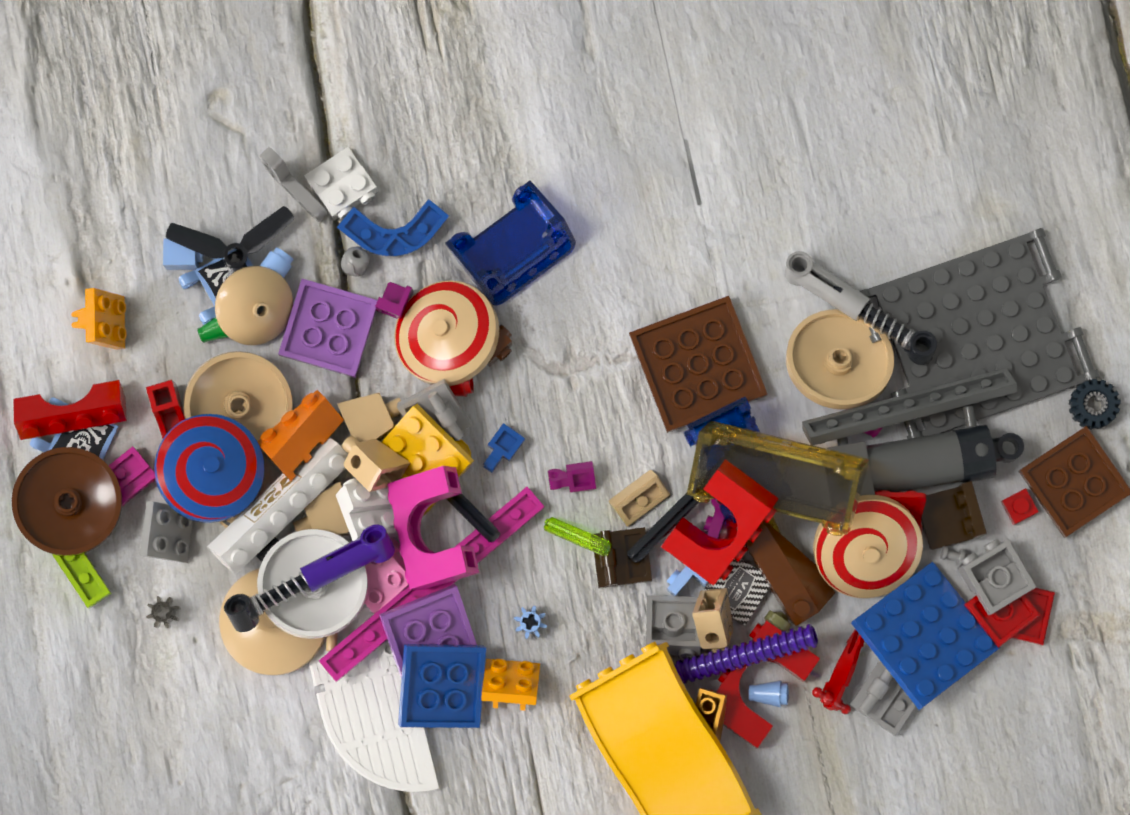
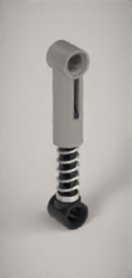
(857, 306)

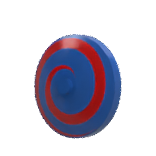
(209, 468)

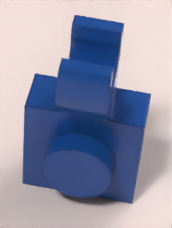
(504, 445)

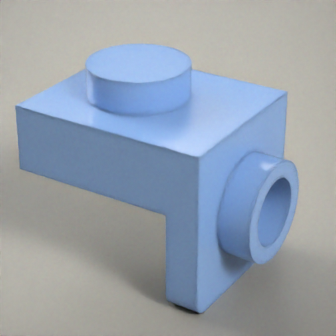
(680, 579)

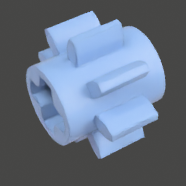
(526, 615)

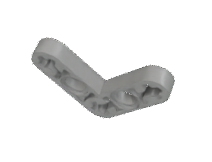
(278, 170)

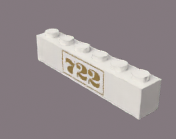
(278, 507)

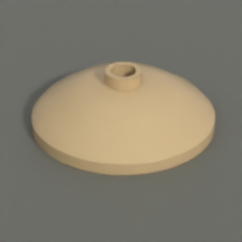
(240, 298)

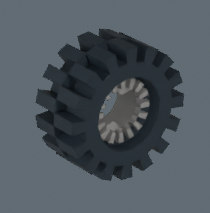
(1102, 393)

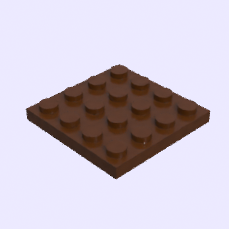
(697, 363)

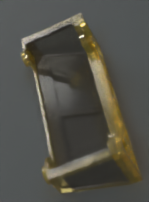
(805, 478)

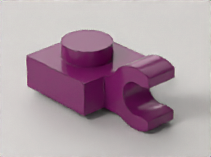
(578, 477)
(714, 524)

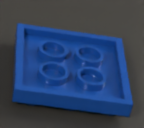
(441, 686)

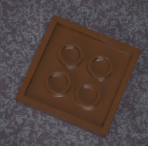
(1075, 481)

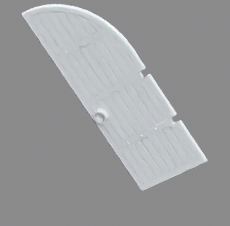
(364, 715)

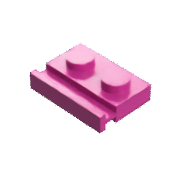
(132, 474)

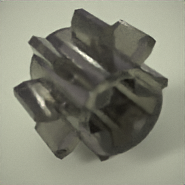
(170, 616)

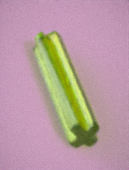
(577, 536)

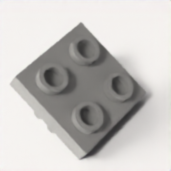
(165, 533)

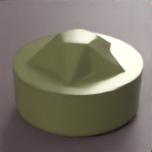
(778, 619)

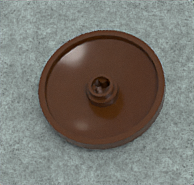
(66, 501)

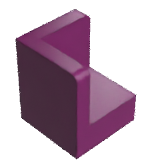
(394, 300)

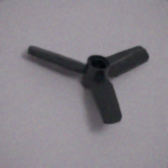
(215, 248)

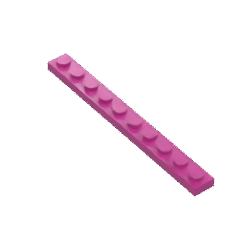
(372, 634)

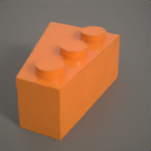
(300, 432)

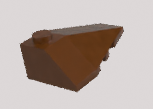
(789, 575)

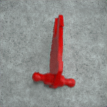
(841, 676)

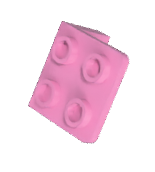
(385, 580)

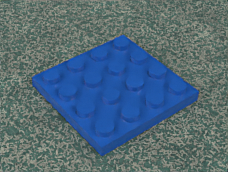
(925, 635)

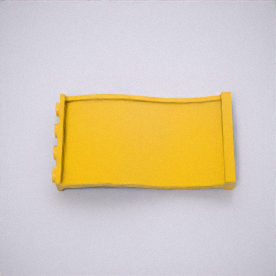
(660, 739)

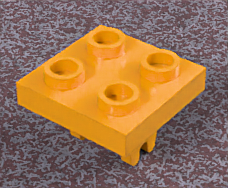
(102, 318)
(510, 682)

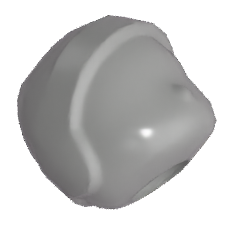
(355, 261)

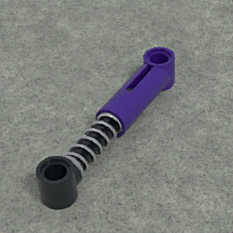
(372, 546)

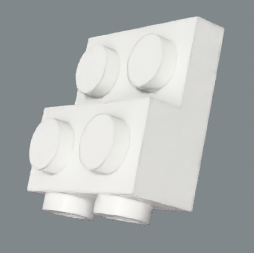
(341, 184)
(365, 508)

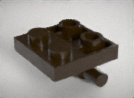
(617, 567)

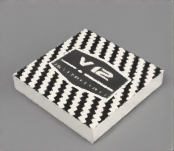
(745, 590)

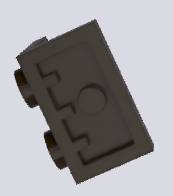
(952, 516)

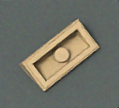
(639, 497)

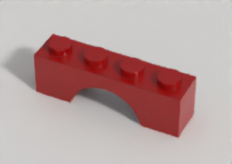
(166, 405)
(100, 407)

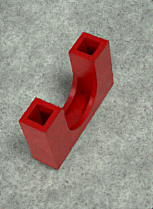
(749, 505)
(738, 716)

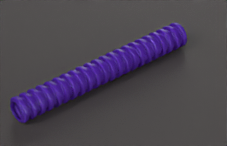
(747, 653)

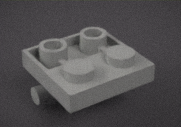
(441, 406)
(883, 700)

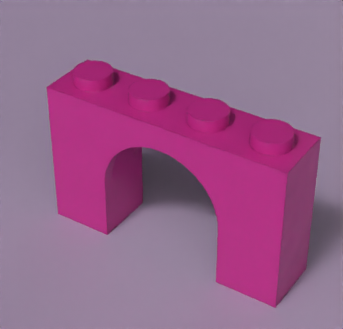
(409, 502)

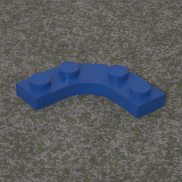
(394, 241)

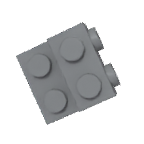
(996, 575)
(672, 621)

